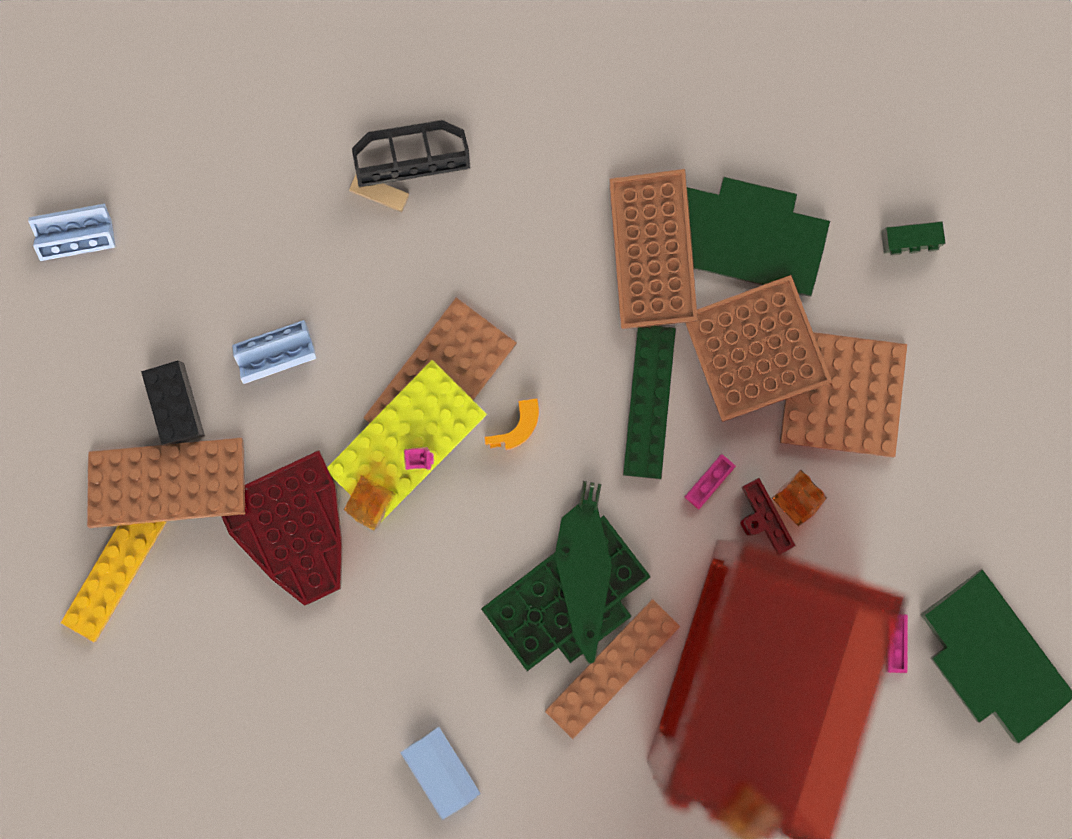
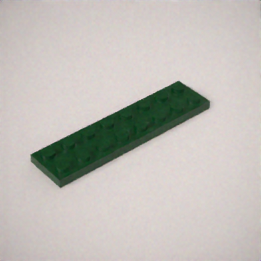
(649, 402)

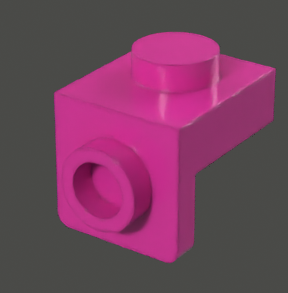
(418, 458)

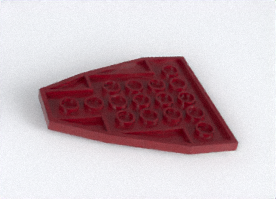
(293, 528)

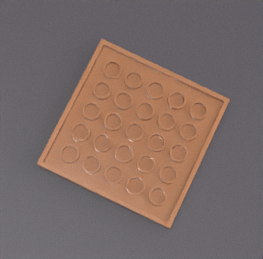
(757, 349)
(859, 406)

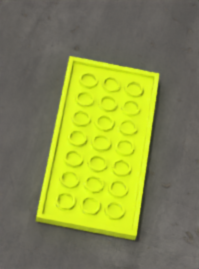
(424, 414)

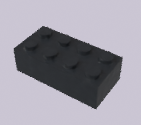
(172, 403)

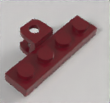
(765, 517)

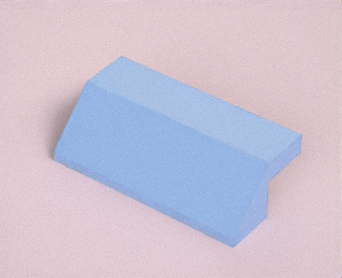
(72, 232)
(274, 351)
(440, 773)

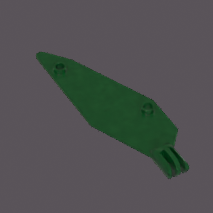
(584, 569)

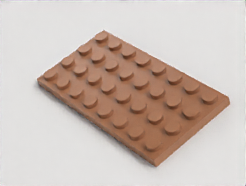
(653, 249)
(461, 346)
(166, 483)

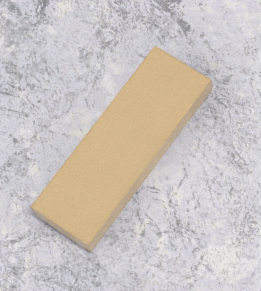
(381, 194)

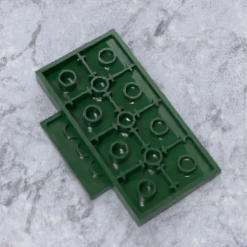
(755, 235)
(534, 611)
(994, 659)

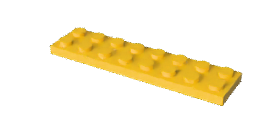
(110, 578)

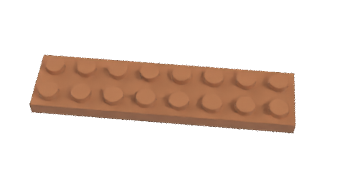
(612, 668)

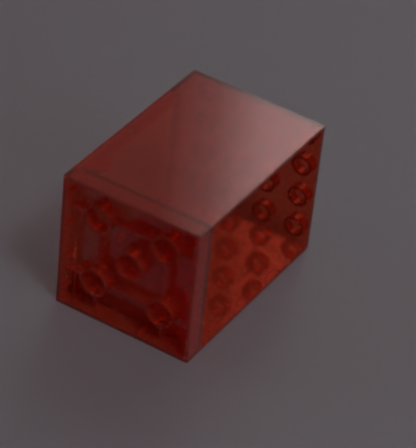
(774, 689)

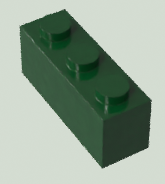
(913, 238)

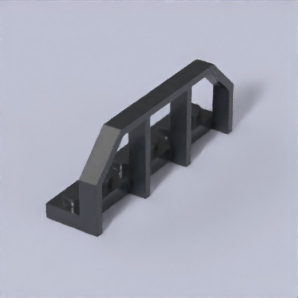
(415, 167)

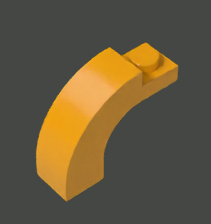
(528, 420)

